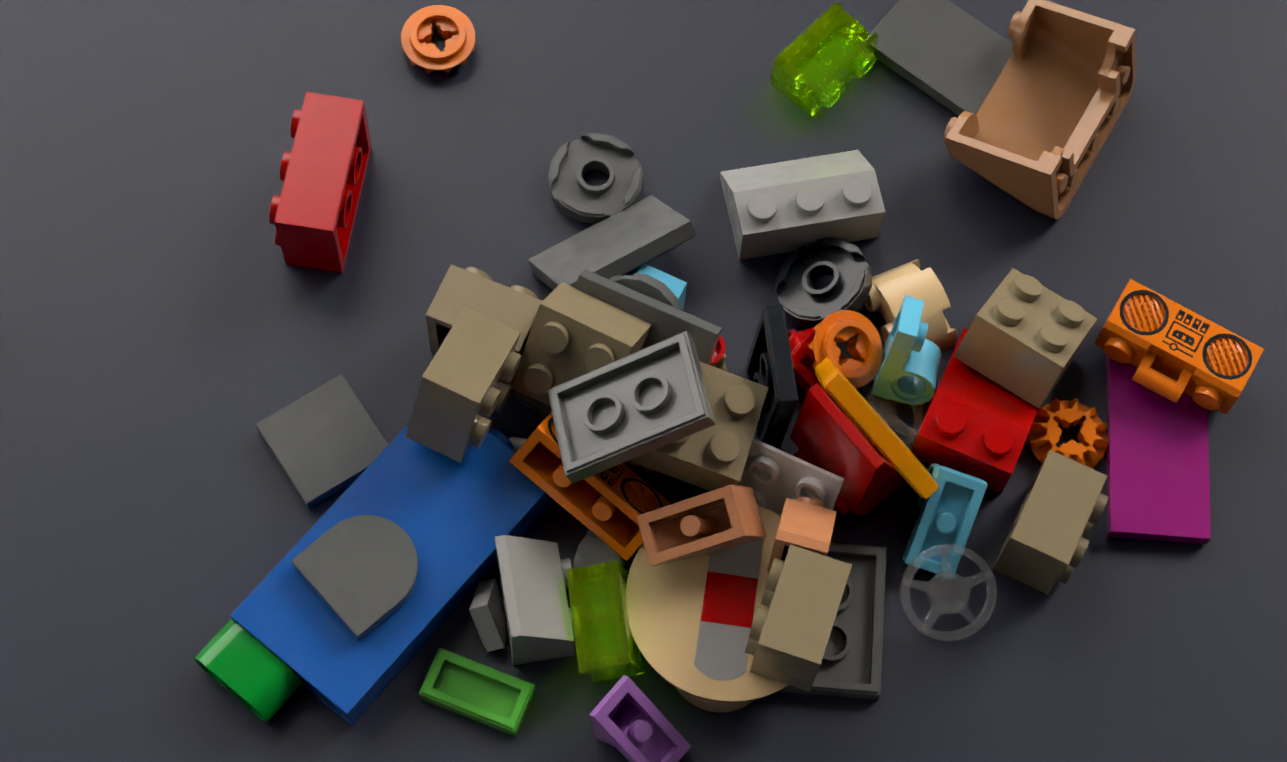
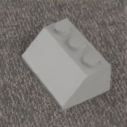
(802, 201)

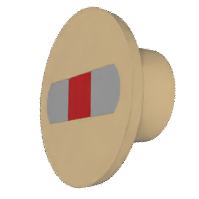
(698, 617)

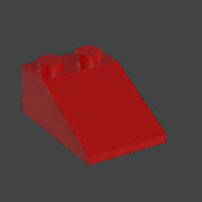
(974, 425)
(837, 445)

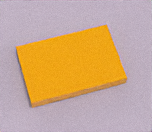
(875, 429)

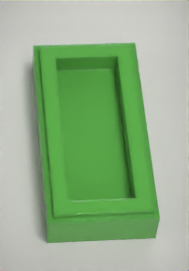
(477, 691)

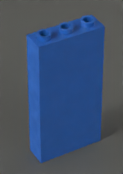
(453, 522)

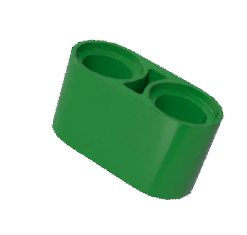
(248, 670)

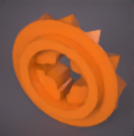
(451, 24)
(864, 345)
(1092, 432)

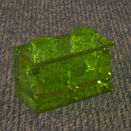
(824, 60)
(602, 622)

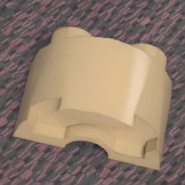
(890, 289)

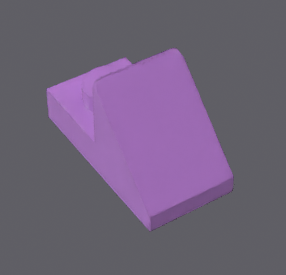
(636, 726)

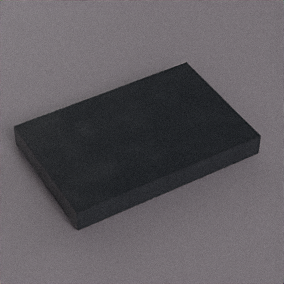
(772, 366)

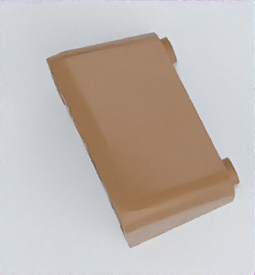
(1048, 105)

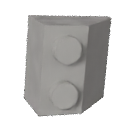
(535, 598)

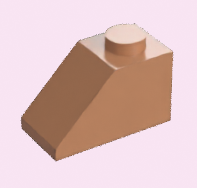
(701, 525)
(804, 525)

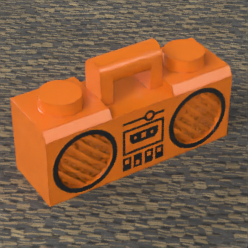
(1177, 349)
(601, 502)

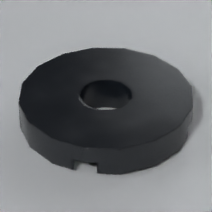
(806, 265)

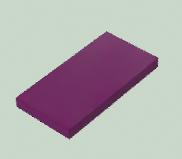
(1155, 462)

